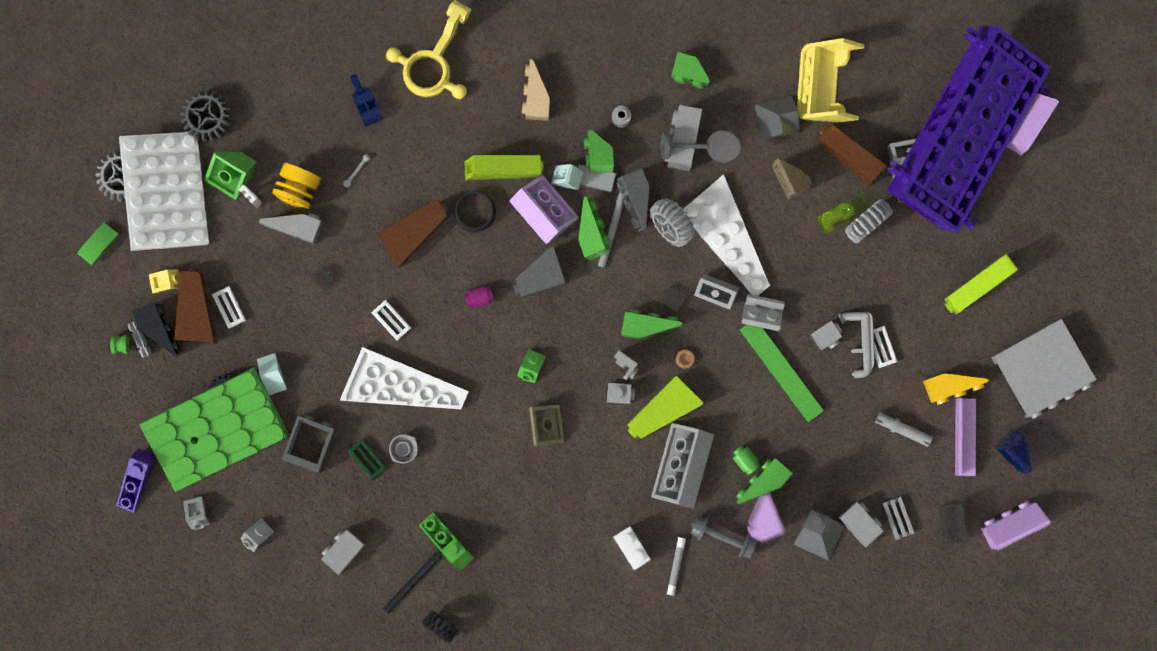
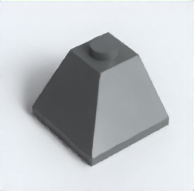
(819, 534)

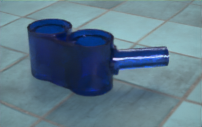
(365, 103)

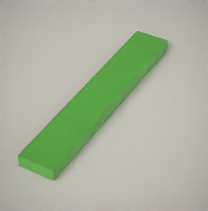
(782, 371)

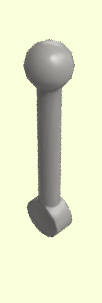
(347, 183)

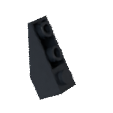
(152, 323)

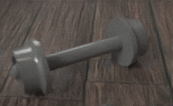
(746, 547)

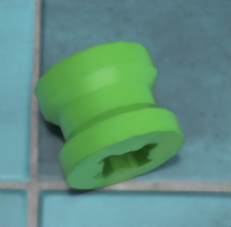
(120, 344)

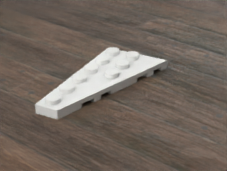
(722, 228)
(390, 382)

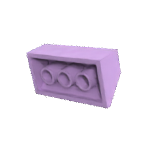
(764, 520)

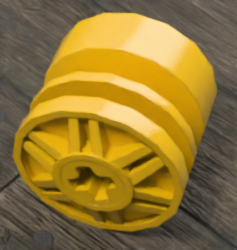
(296, 185)

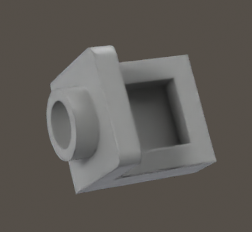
(256, 535)

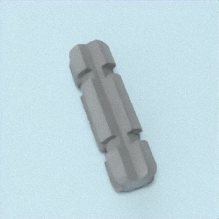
(139, 339)

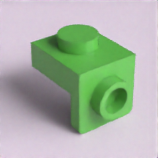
(531, 366)

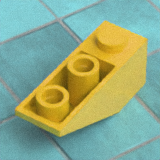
(947, 384)

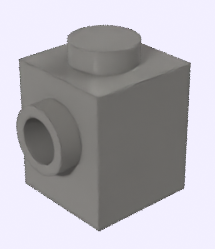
(827, 335)

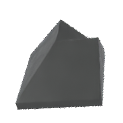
(777, 118)

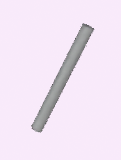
(613, 226)

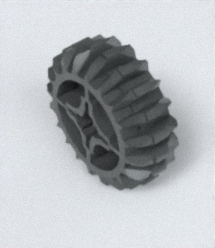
(208, 108)

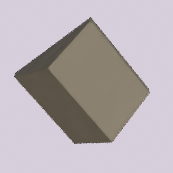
(546, 425)

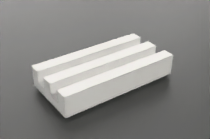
(250, 196)
(380, 308)
(236, 322)
(889, 346)

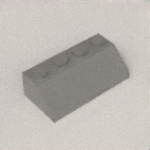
(682, 465)

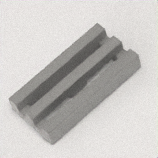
(903, 533)

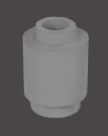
(621, 122)

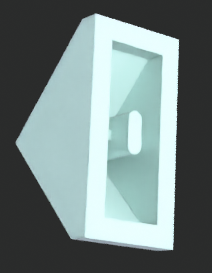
(567, 176)
(271, 374)

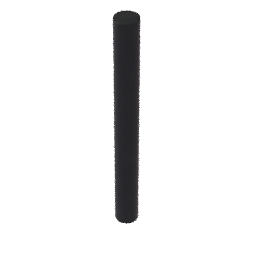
(411, 583)

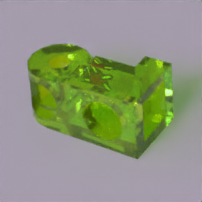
(840, 213)

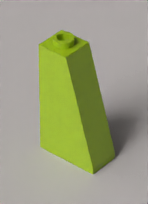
(502, 166)
(980, 284)
(668, 405)

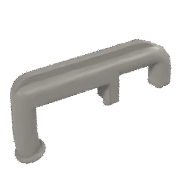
(867, 340)

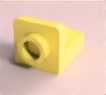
(164, 280)

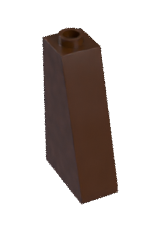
(851, 154)
(413, 231)
(193, 310)

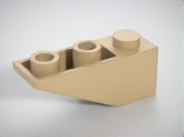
(538, 101)

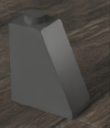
(540, 275)

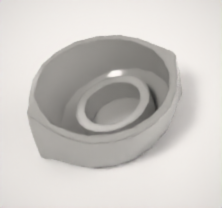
(403, 448)

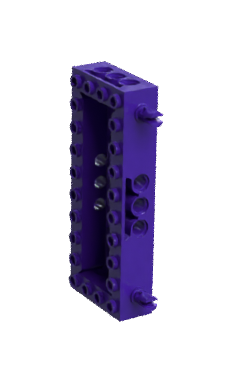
(960, 119)

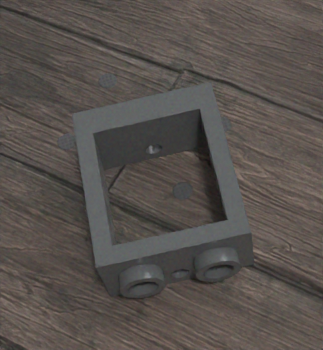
(317, 467)

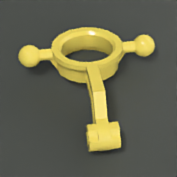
(457, 13)

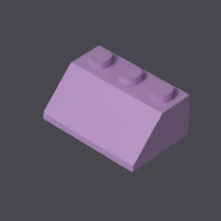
(1032, 123)
(544, 209)
(1014, 525)

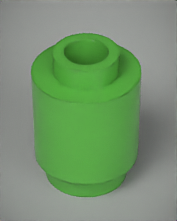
(745, 459)

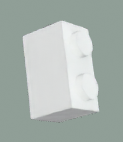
(632, 548)

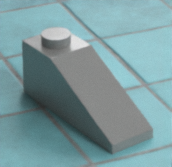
(299, 226)

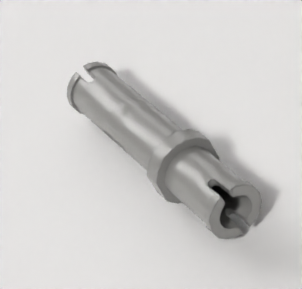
(903, 429)

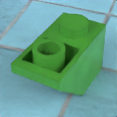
(689, 69)
(599, 154)

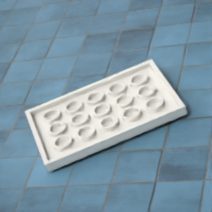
(163, 191)

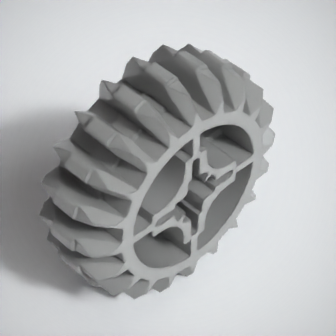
(113, 180)
(868, 221)
(672, 222)

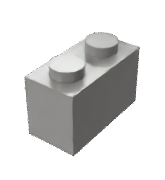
(716, 291)
(861, 524)
(343, 551)

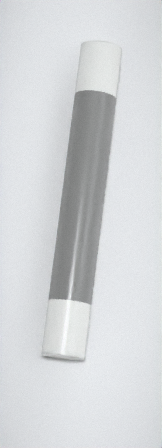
(676, 566)

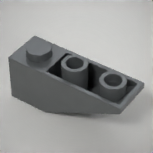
(636, 194)

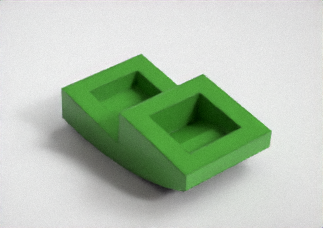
(97, 244)

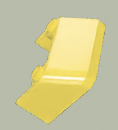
(819, 80)

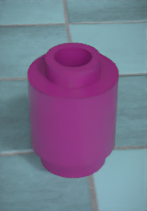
(478, 296)

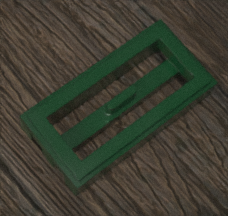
(377, 471)

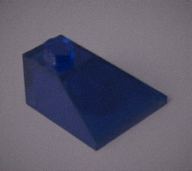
(1015, 451)

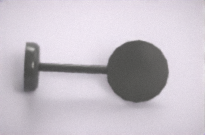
(721, 146)

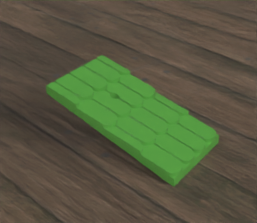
(214, 429)

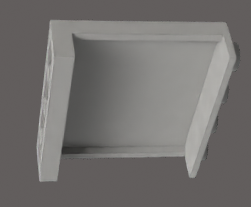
(1045, 369)

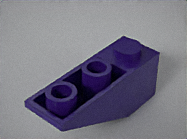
(135, 479)

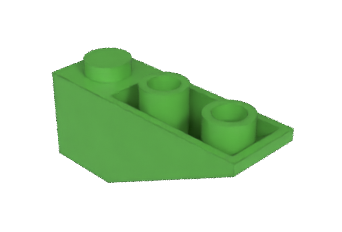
(591, 234)
(643, 326)
(770, 479)
(446, 542)

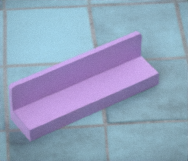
(965, 437)

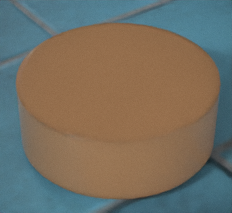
(685, 359)

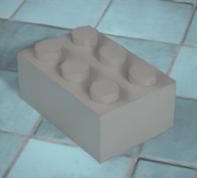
(686, 128)

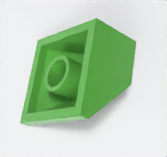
(230, 172)

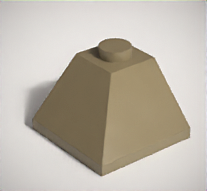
(791, 178)

